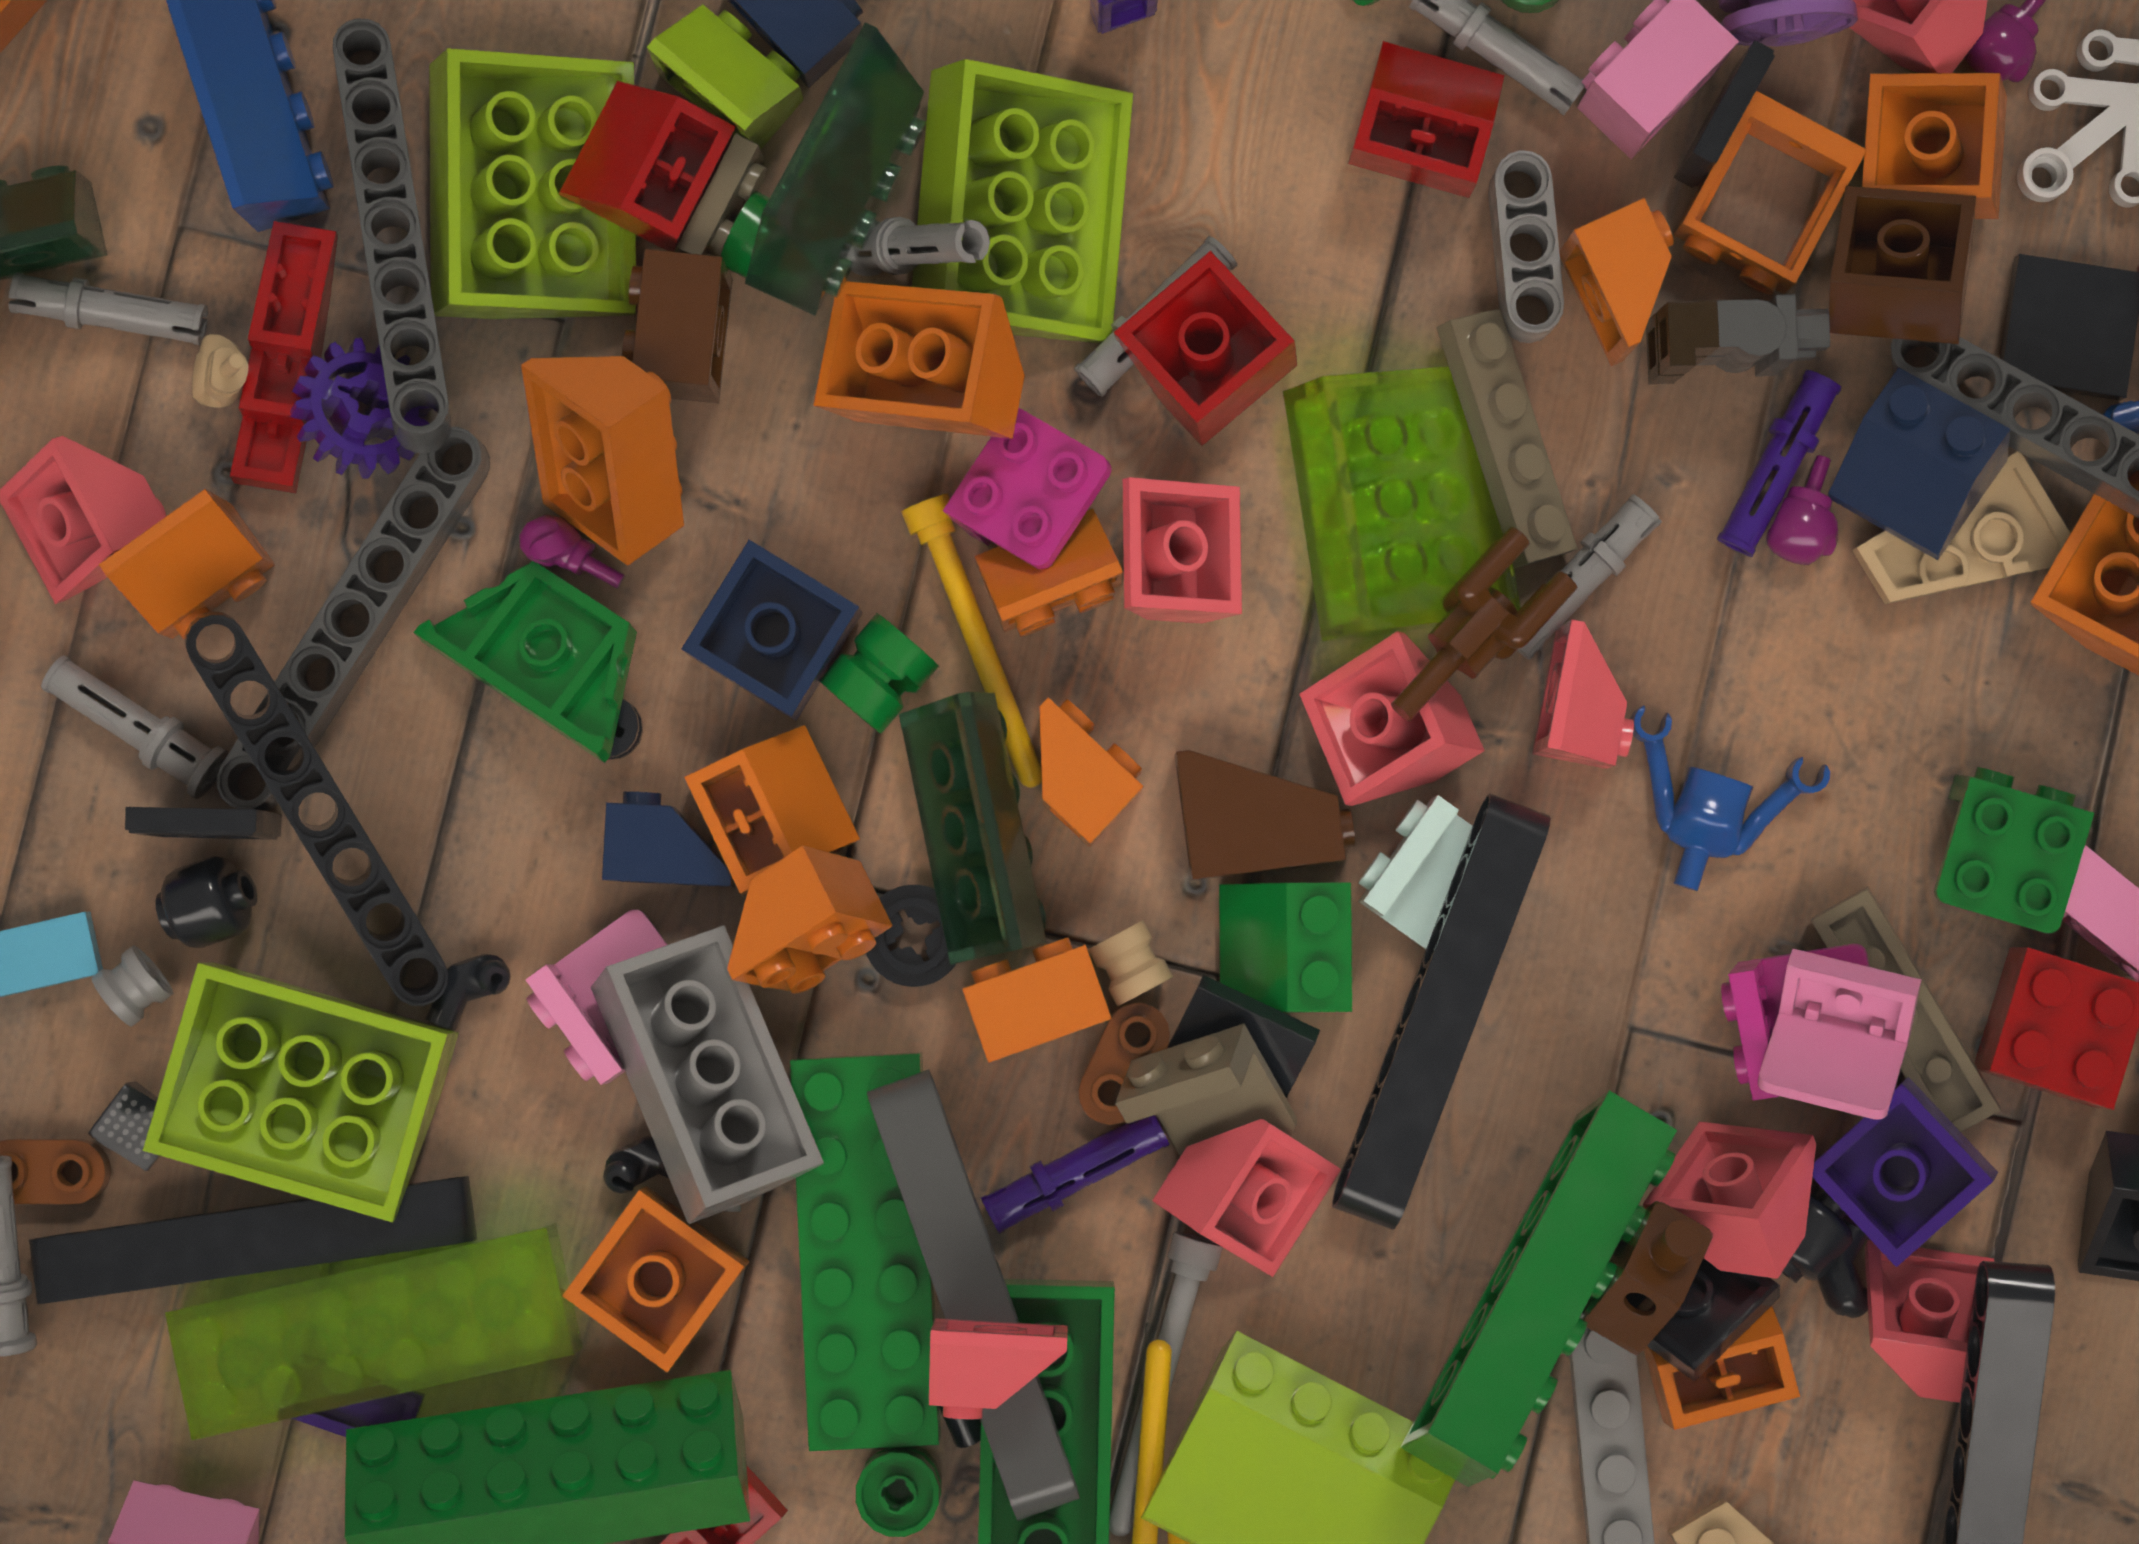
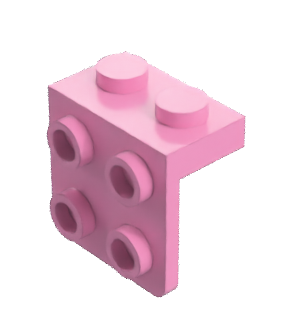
(566, 999)
(1839, 1035)

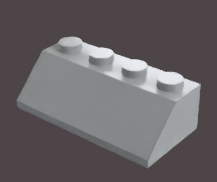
(705, 1074)

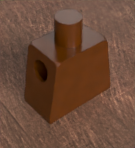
(1655, 1263)

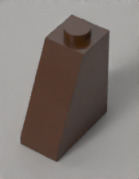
(1255, 821)

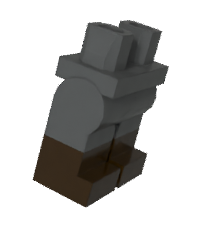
(1733, 336)

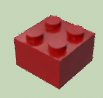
(2060, 1028)

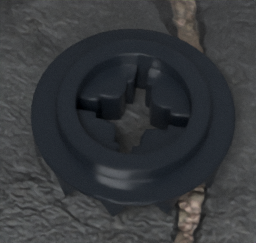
(905, 965)

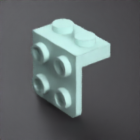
(1416, 877)

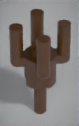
(1482, 622)

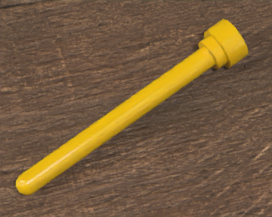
(935, 530)
(1151, 1436)

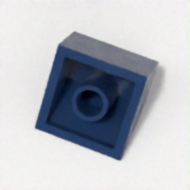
(1920, 463)

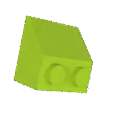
(725, 75)

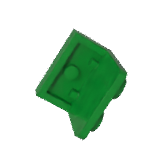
(2012, 851)

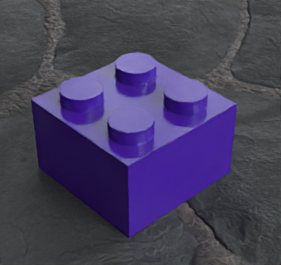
(1903, 1173)

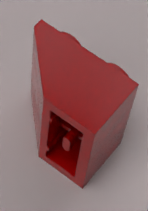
(1427, 120)
(648, 162)

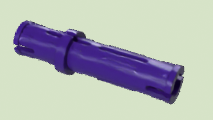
(1812, 396)
(1073, 1172)

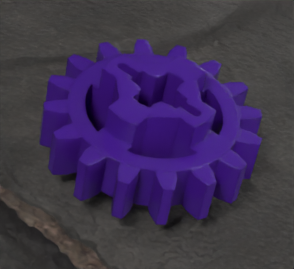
(339, 403)

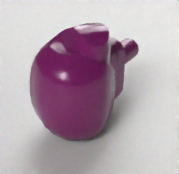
(2007, 42)
(1804, 522)
(554, 541)

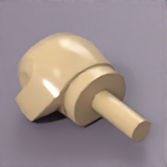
(218, 372)

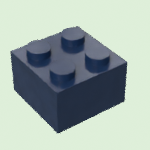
(772, 630)

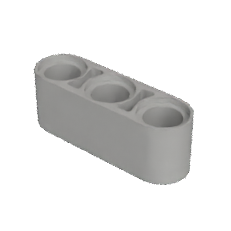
(1533, 217)

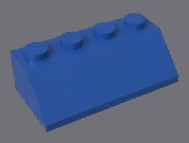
(252, 110)

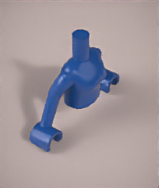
(1711, 806)

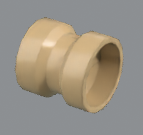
(1130, 963)

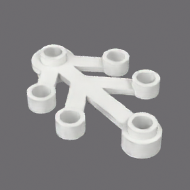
(2122, 111)

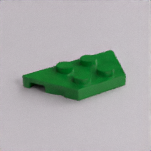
(544, 652)

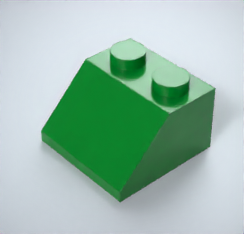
(1288, 944)

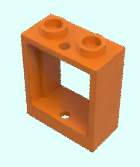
(1802, 141)

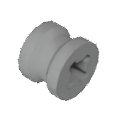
(132, 986)

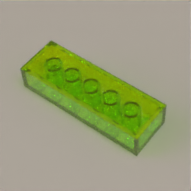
(373, 1331)

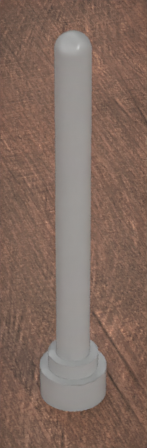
(1191, 1263)

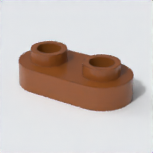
(1114, 1056)
(42, 1165)

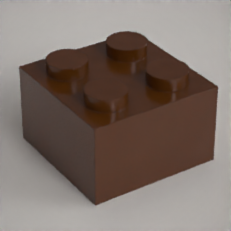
(1901, 264)
(681, 321)

